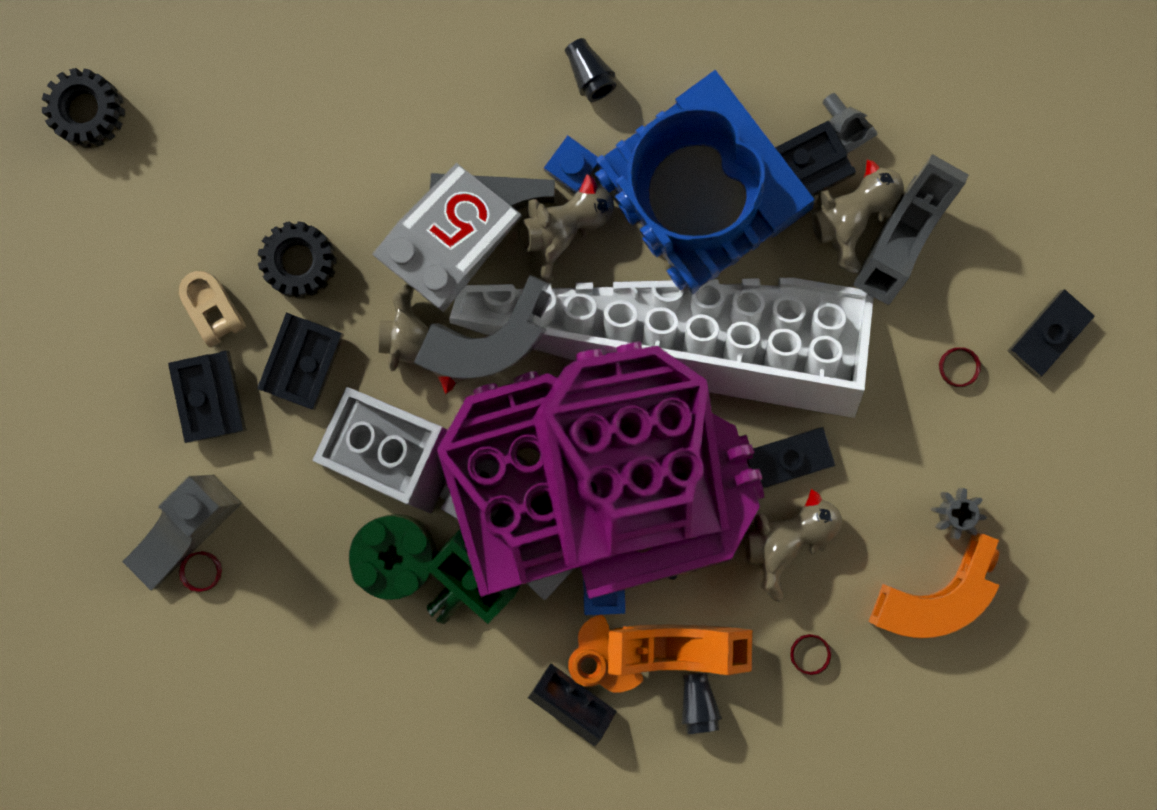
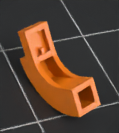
(947, 609)
(679, 648)

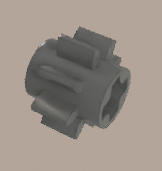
(958, 524)

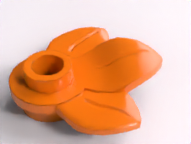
(593, 643)

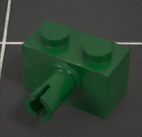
(455, 572)

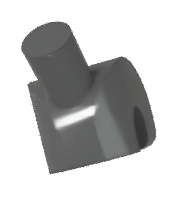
(848, 123)

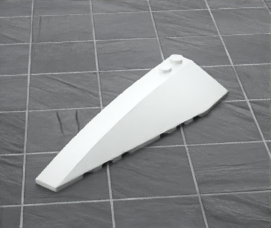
(748, 340)

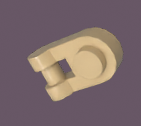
(202, 294)

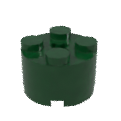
(373, 570)

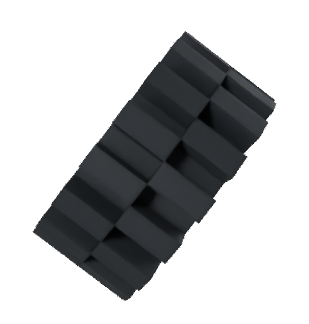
(63, 94)
(276, 246)

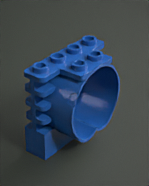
(712, 118)

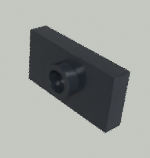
(1051, 333)
(792, 457)
(572, 704)

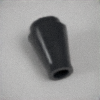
(591, 73)
(699, 705)

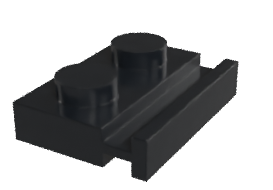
(817, 158)
(300, 361)
(207, 396)

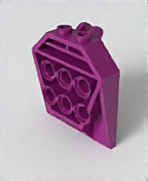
(635, 387)
(495, 428)
(741, 492)

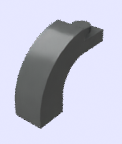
(906, 231)
(468, 357)

